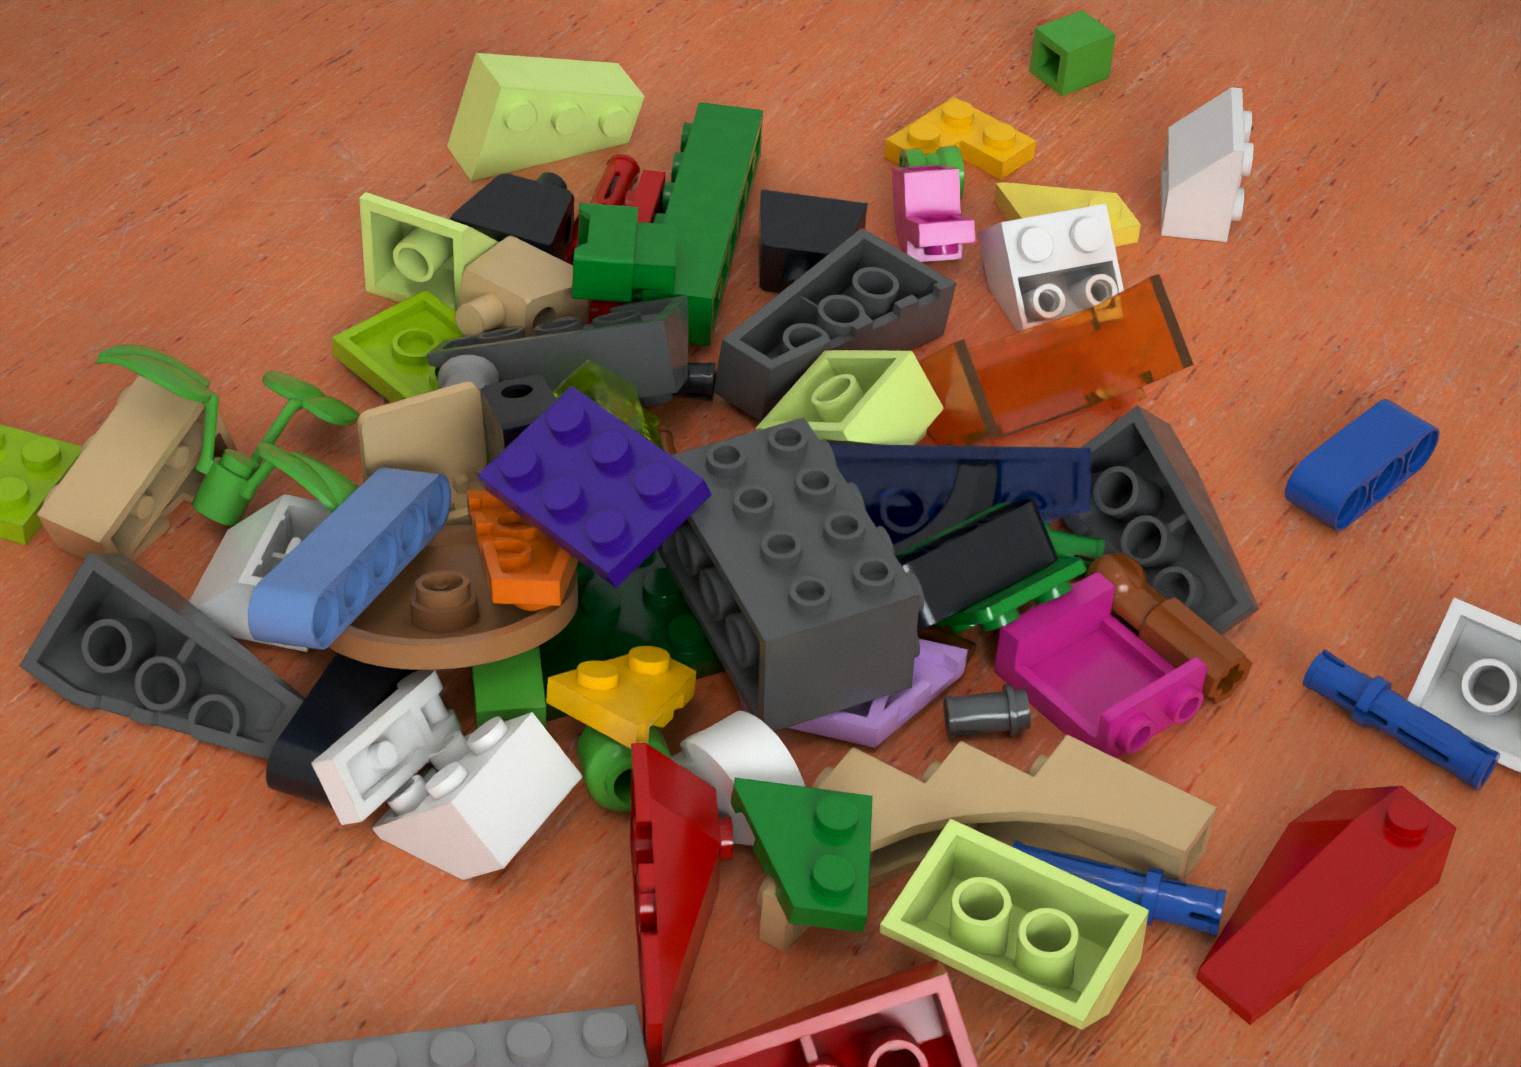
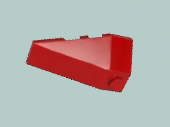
(675, 882)
(1324, 891)
(881, 1023)

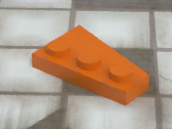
(516, 557)

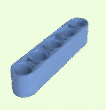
(349, 558)

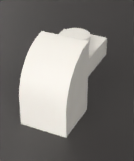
(740, 749)

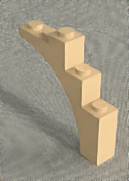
(1066, 804)

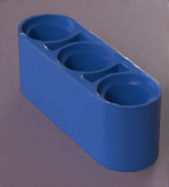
(1361, 464)

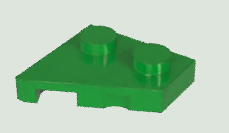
(812, 848)

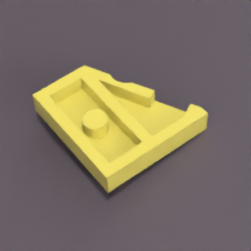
(1027, 200)

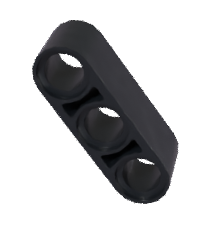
(979, 559)
(333, 707)

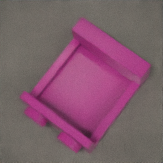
(1095, 672)

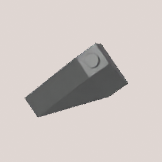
(635, 341)
(1158, 512)
(152, 656)

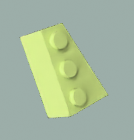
(539, 112)

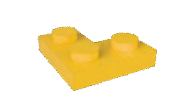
(980, 138)

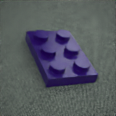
(594, 486)

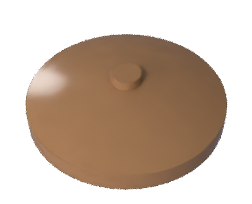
(444, 615)

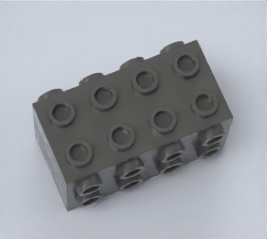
(793, 578)

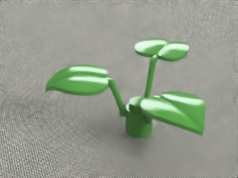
(236, 477)

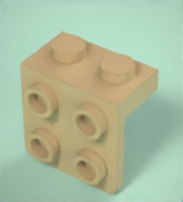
(432, 435)

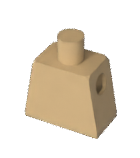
(516, 288)

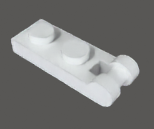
(386, 747)

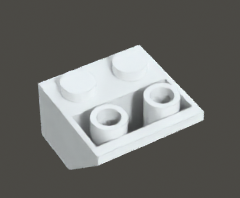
(1205, 169)
(1051, 264)
(248, 555)
(480, 797)

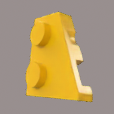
(624, 693)

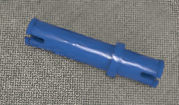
(1377, 705)
(1163, 897)

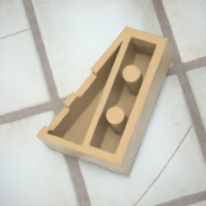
(131, 474)

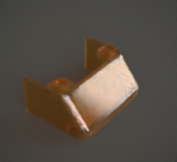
(1056, 367)

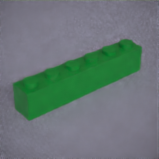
(708, 204)

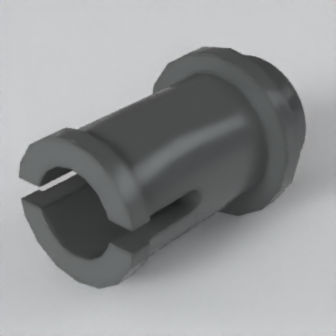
(987, 713)

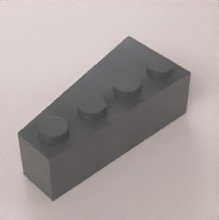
(850, 300)

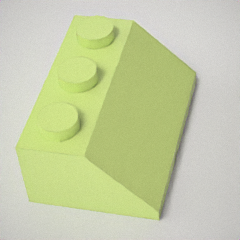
(1020, 925)

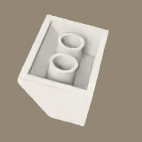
(1476, 679)

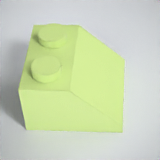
(415, 251)
(861, 398)

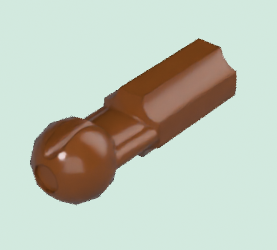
(1171, 626)

